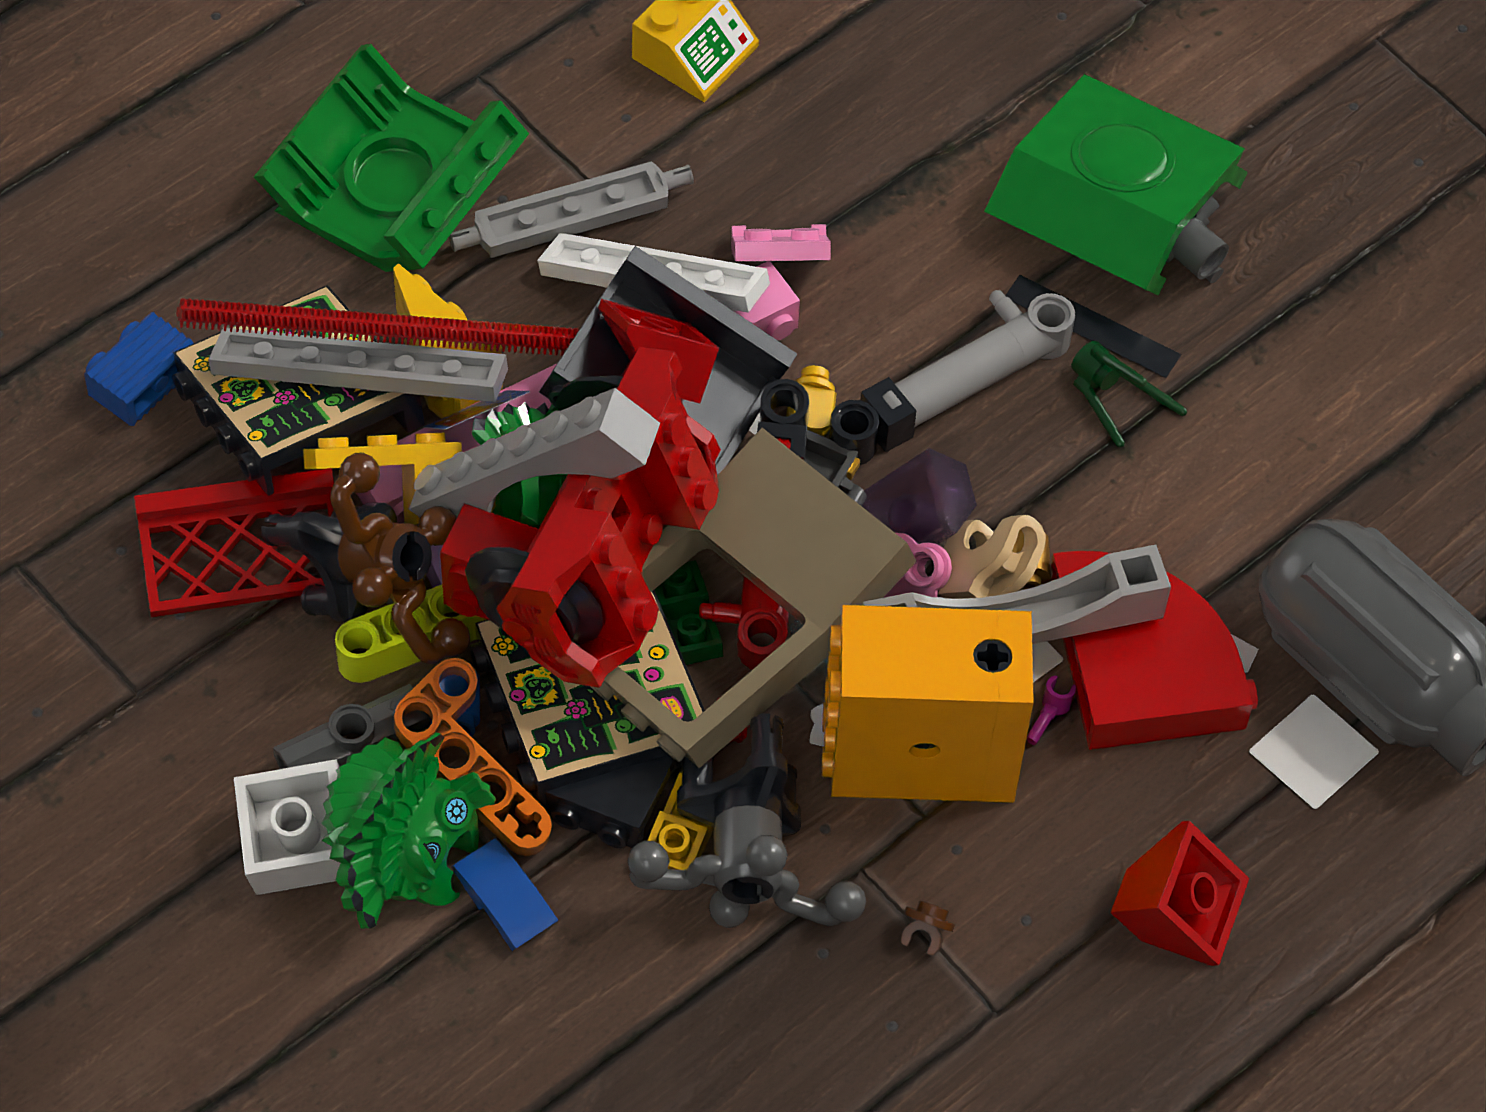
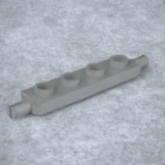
(571, 209)

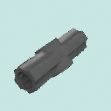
(370, 721)

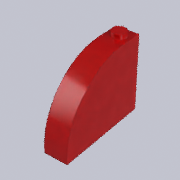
(1159, 674)

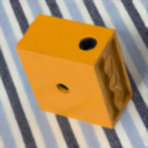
(927, 703)

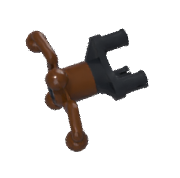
(371, 558)

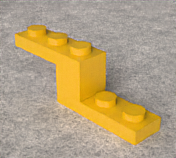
(413, 458)

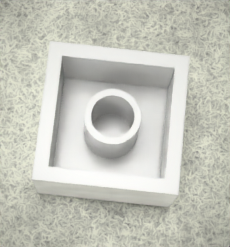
(283, 827)

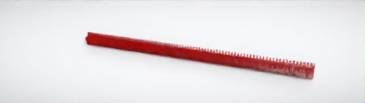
(375, 325)

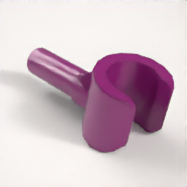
(1053, 705)

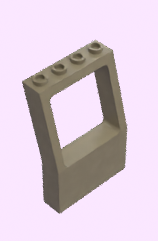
(800, 547)

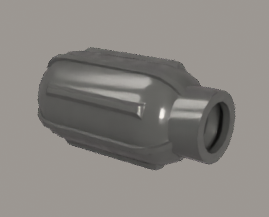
(1381, 638)

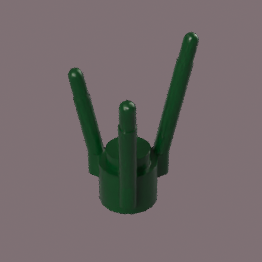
(1102, 370)

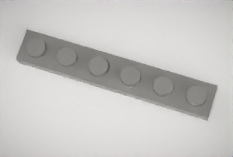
(359, 364)

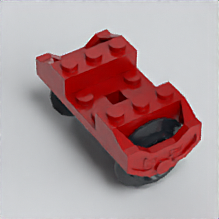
(588, 556)

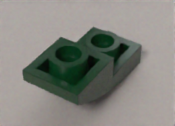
(680, 601)

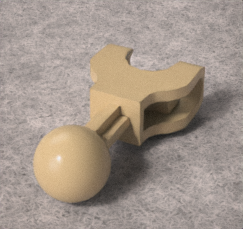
(992, 565)

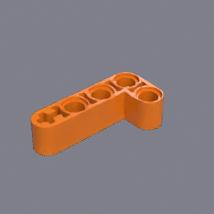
(443, 712)

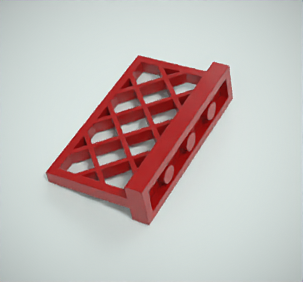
(226, 505)

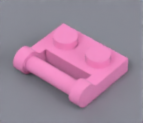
(780, 245)

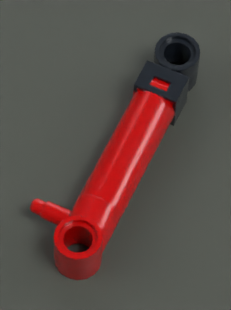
(757, 610)

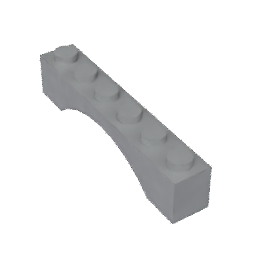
(593, 438)
(1104, 595)

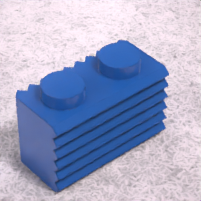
(136, 369)

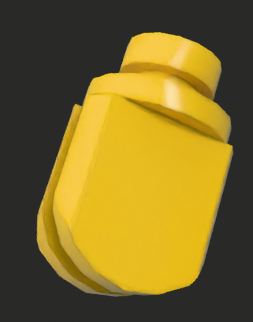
(821, 398)

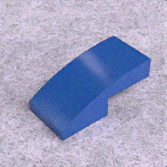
(505, 893)

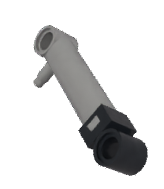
(892, 410)

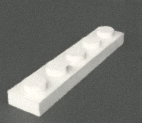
(599, 260)

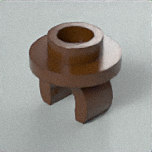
(929, 918)

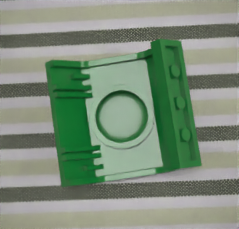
(386, 165)
(1113, 180)

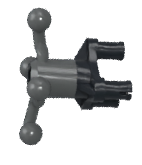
(748, 820)

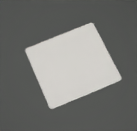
(1314, 751)

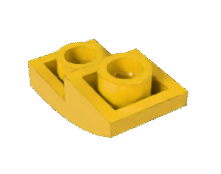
(679, 835)

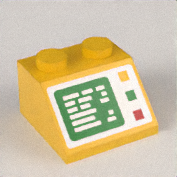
(693, 42)

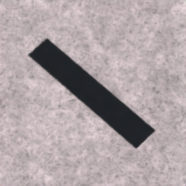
(1104, 330)

